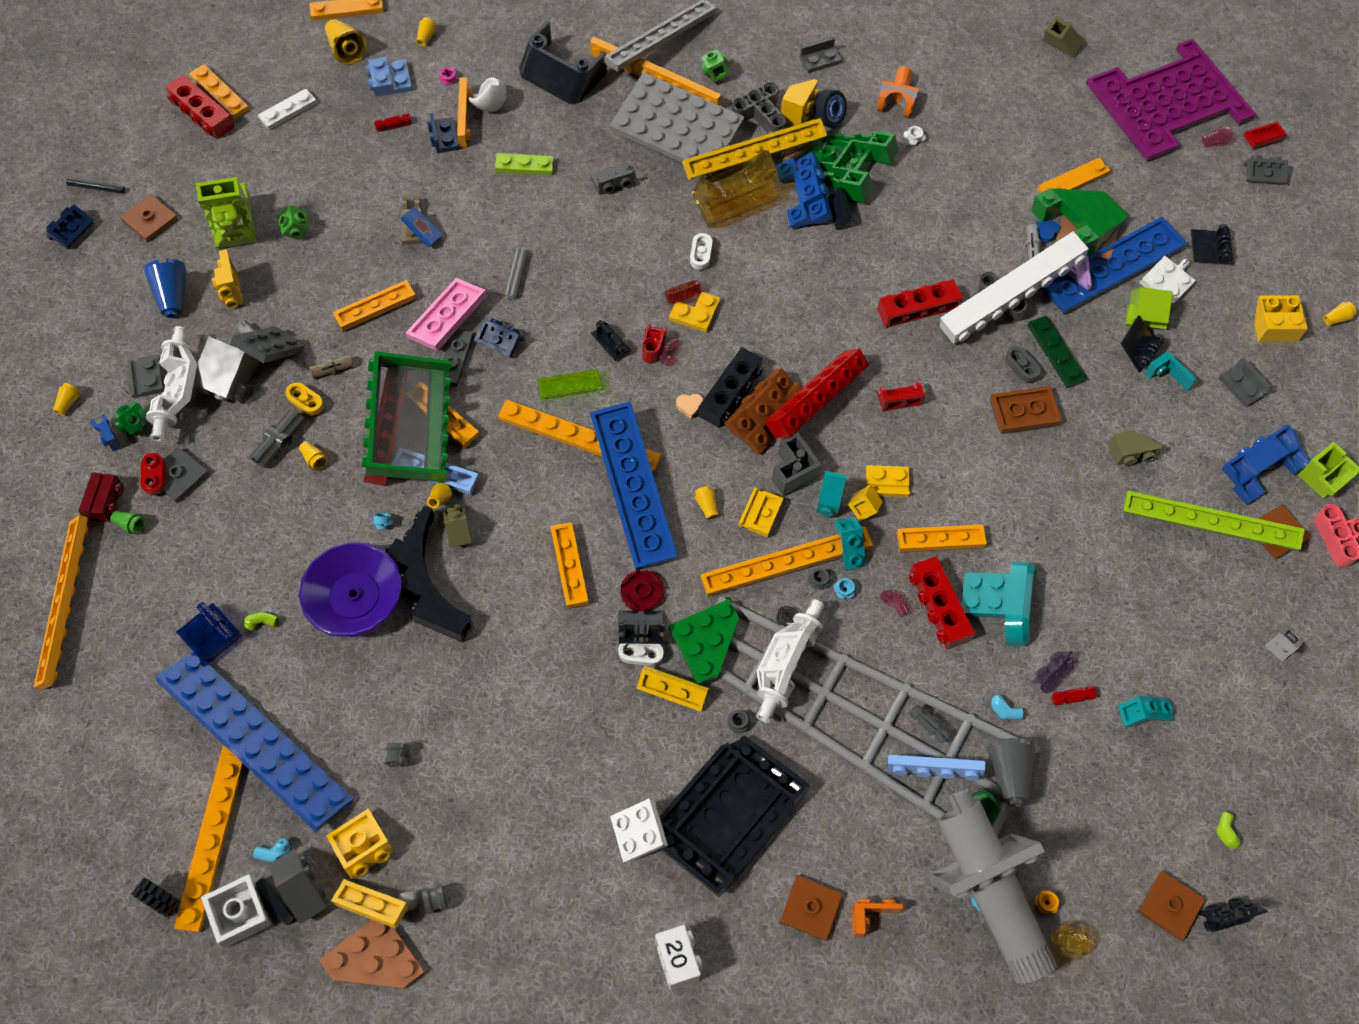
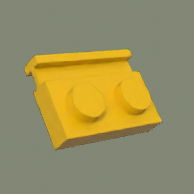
(888, 480)
(761, 512)

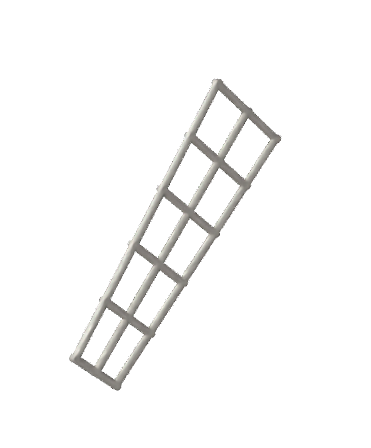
(885, 726)

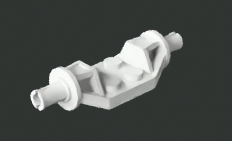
(178, 383)
(782, 659)

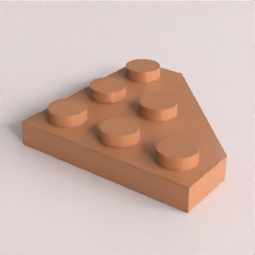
(374, 958)

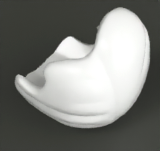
(490, 96)

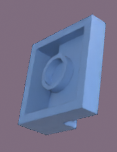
(388, 76)

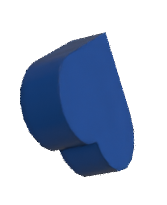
(1047, 230)

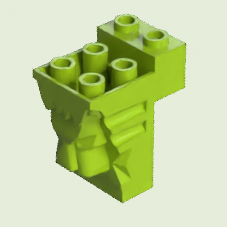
(228, 211)

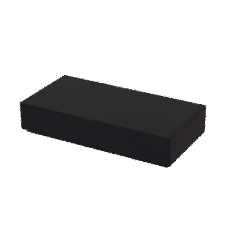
(840, 208)
(275, 901)

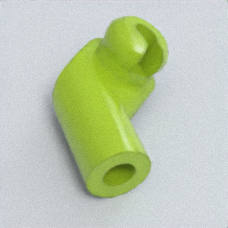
(260, 617)
(1225, 831)

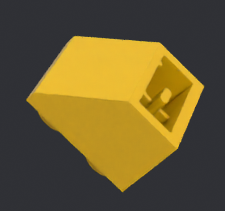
(799, 102)
(1279, 319)

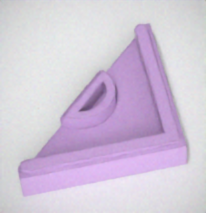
(1081, 274)

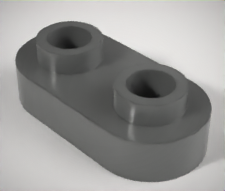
(1024, 364)

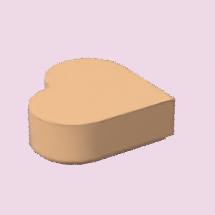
(689, 404)

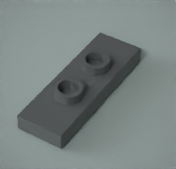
(457, 353)

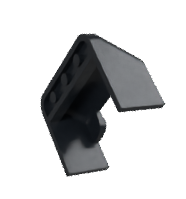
(555, 75)

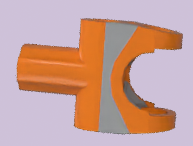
(899, 91)

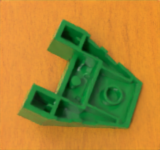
(849, 157)
(1089, 211)

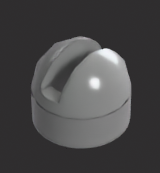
(410, 898)

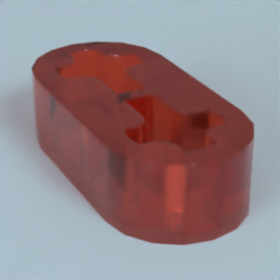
(683, 291)

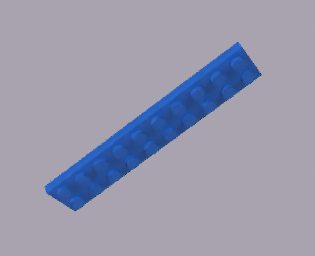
(255, 741)

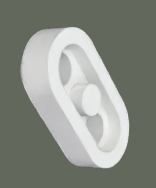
(701, 252)
(641, 654)

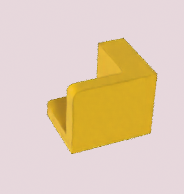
(865, 503)

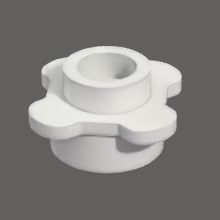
(914, 135)

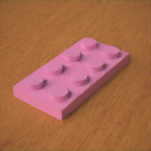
(446, 314)

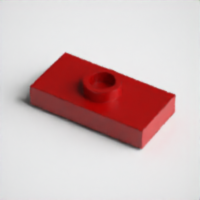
(1265, 135)

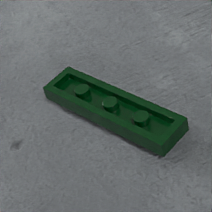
(1056, 352)

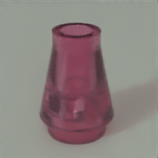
(1217, 137)

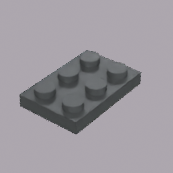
(267, 344)

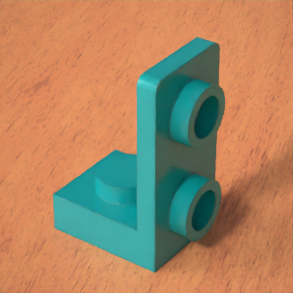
(1171, 364)
(852, 543)
(1145, 708)

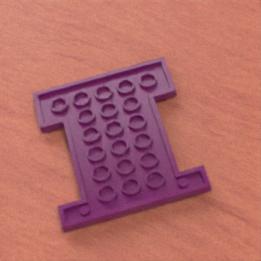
(1168, 99)

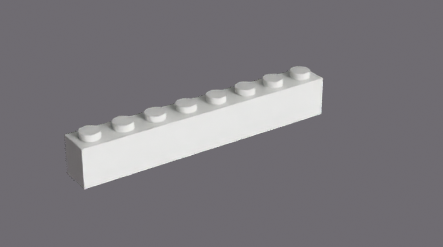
(1013, 288)

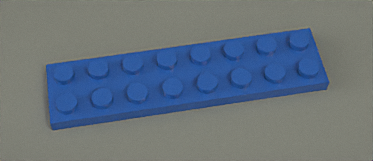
(1129, 257)
(633, 486)

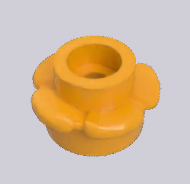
(1051, 898)

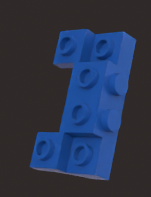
(810, 189)
(1263, 456)

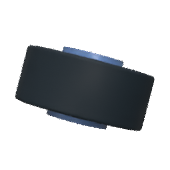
(830, 107)

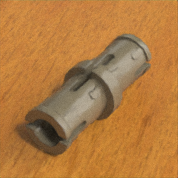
(317, 371)

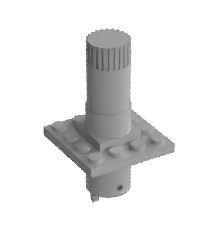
(987, 871)

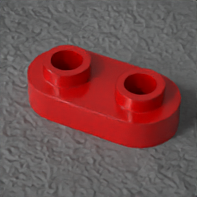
(154, 472)

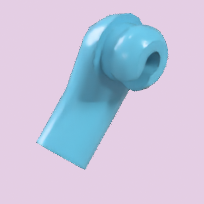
(1004, 711)
(270, 855)

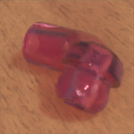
(666, 350)
(896, 600)

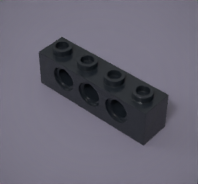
(743, 362)

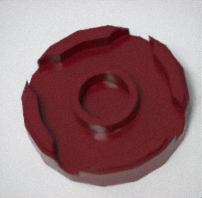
(636, 594)

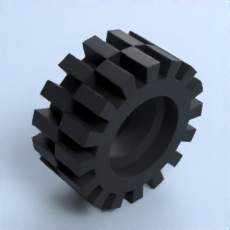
(156, 898)

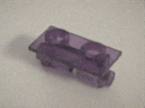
(1059, 663)

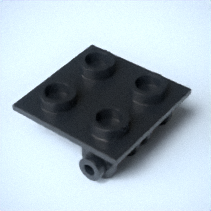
(1212, 245)
(1140, 344)
(641, 627)
(1232, 913)

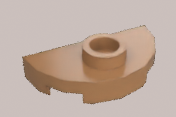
(795, 152)

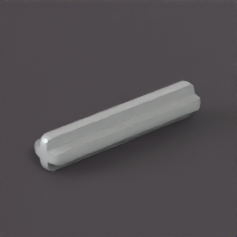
(516, 273)

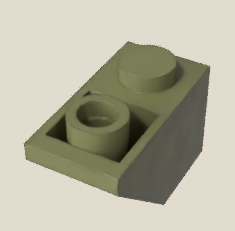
(1063, 37)
(1133, 447)
(456, 525)

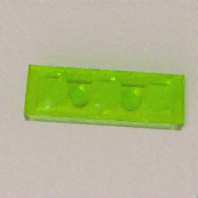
(569, 384)

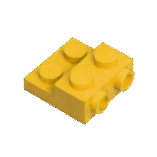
(227, 281)
(360, 844)

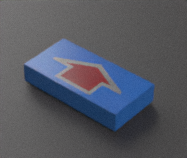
(421, 227)

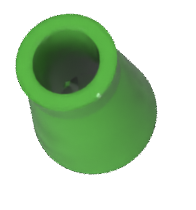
(130, 522)

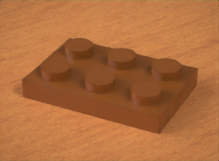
(1025, 409)

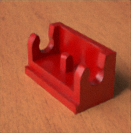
(901, 397)

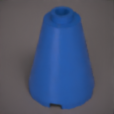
(167, 285)

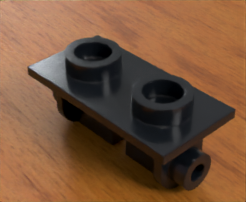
(610, 340)

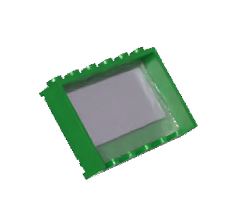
(407, 417)

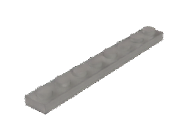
(659, 35)

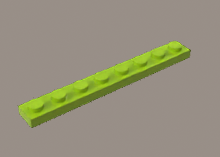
(1213, 520)

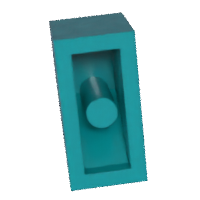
(831, 494)

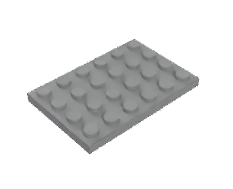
(674, 120)

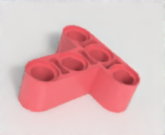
(1332, 522)

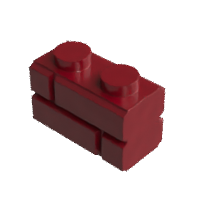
(101, 497)

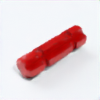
(392, 122)
(1074, 695)

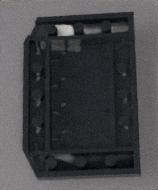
(729, 813)

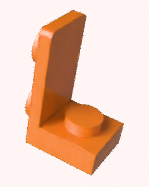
(860, 921)

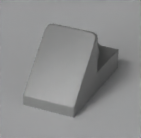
(1284, 643)

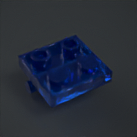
(209, 633)

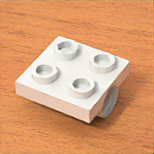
(638, 830)

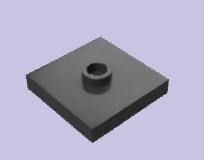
(181, 474)

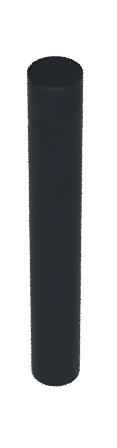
(95, 185)

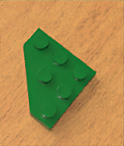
(705, 639)

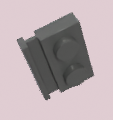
(145, 376)

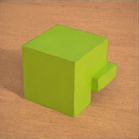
(1151, 305)
(1329, 471)

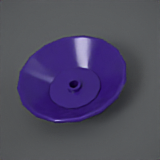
(337, 575)

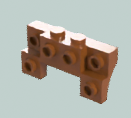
(767, 398)

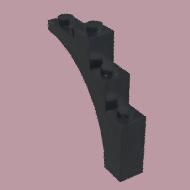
(432, 609)

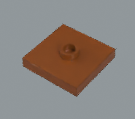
(149, 218)
(1282, 516)
(1171, 905)
(811, 908)

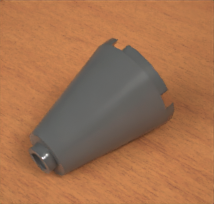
(1013, 769)

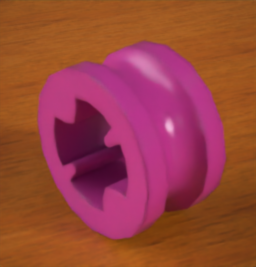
(448, 71)

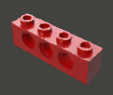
(199, 107)
(932, 301)
(932, 571)

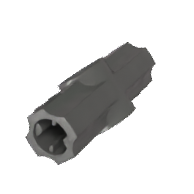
(277, 438)

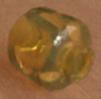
(1071, 941)

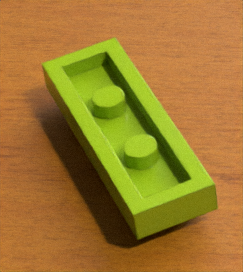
(524, 164)

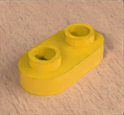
(305, 400)

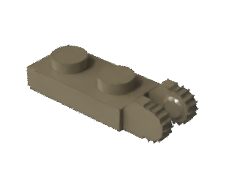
(408, 236)

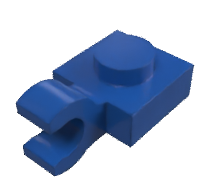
(107, 436)

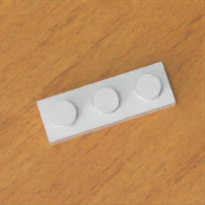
(287, 109)

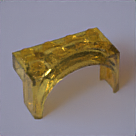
(729, 194)

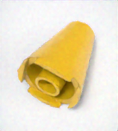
(345, 42)

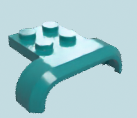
(1002, 597)

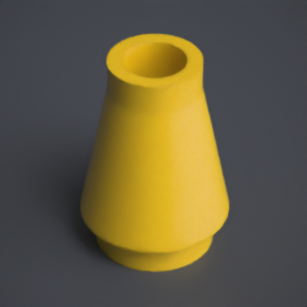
(425, 31)
(1343, 312)
(66, 398)
(314, 457)
(440, 494)
(707, 501)

